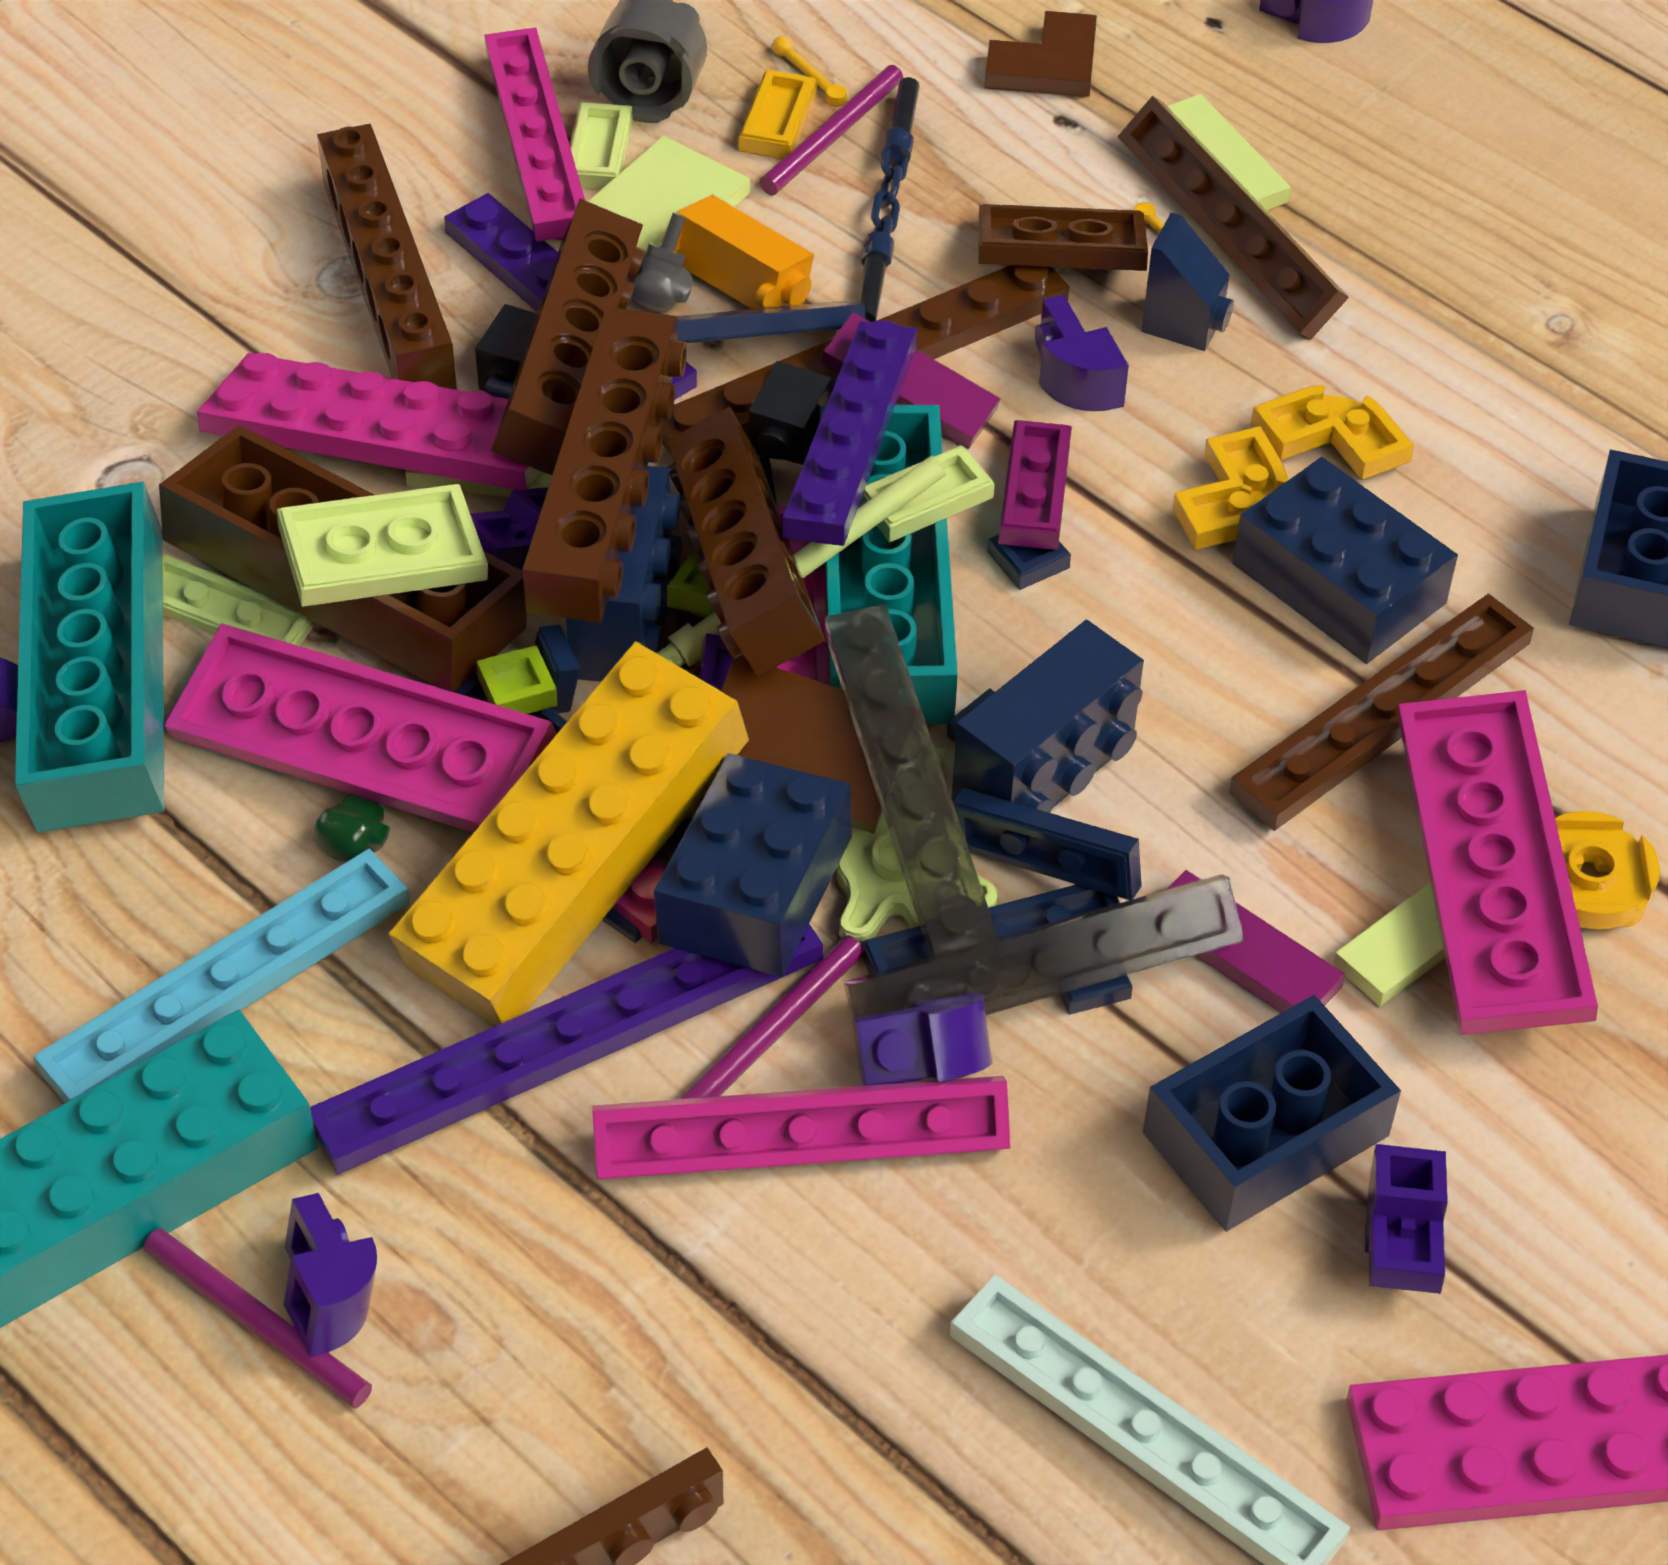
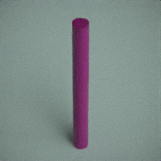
(831, 130)
(777, 1020)
(256, 1317)

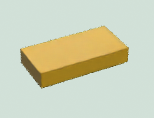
(777, 114)

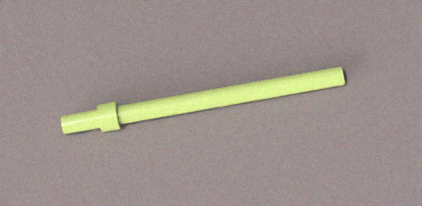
(687, 642)

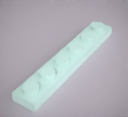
(1146, 1429)

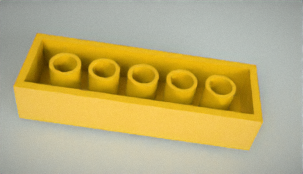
(570, 836)

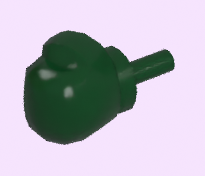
(351, 828)

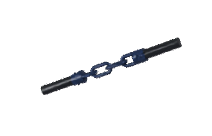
(896, 153)

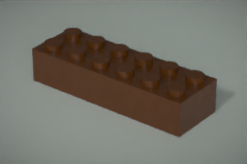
(226, 516)

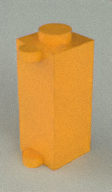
(743, 256)

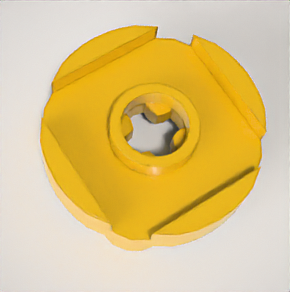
(1630, 865)

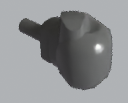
(661, 276)

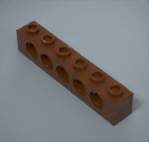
(385, 258)
(585, 279)
(603, 466)
(742, 544)

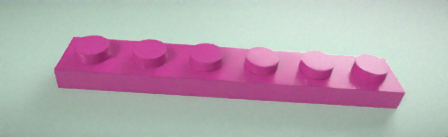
(535, 130)
(801, 1127)

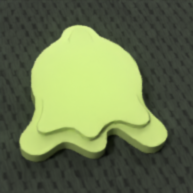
(876, 885)

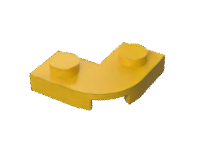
(1357, 430)
(1246, 474)

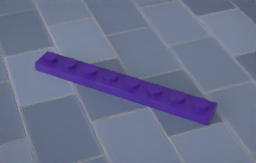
(532, 1050)

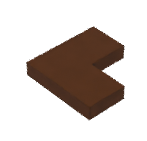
(1055, 66)

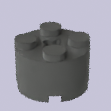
(648, 57)

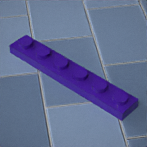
(515, 257)
(850, 434)

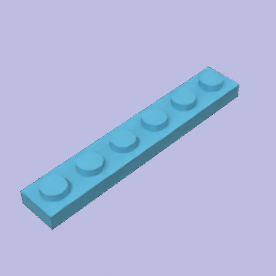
(226, 975)

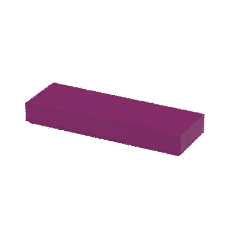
(962, 404)
(1035, 485)
(1271, 962)

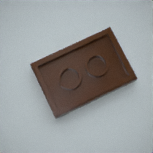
(1062, 237)
(804, 729)

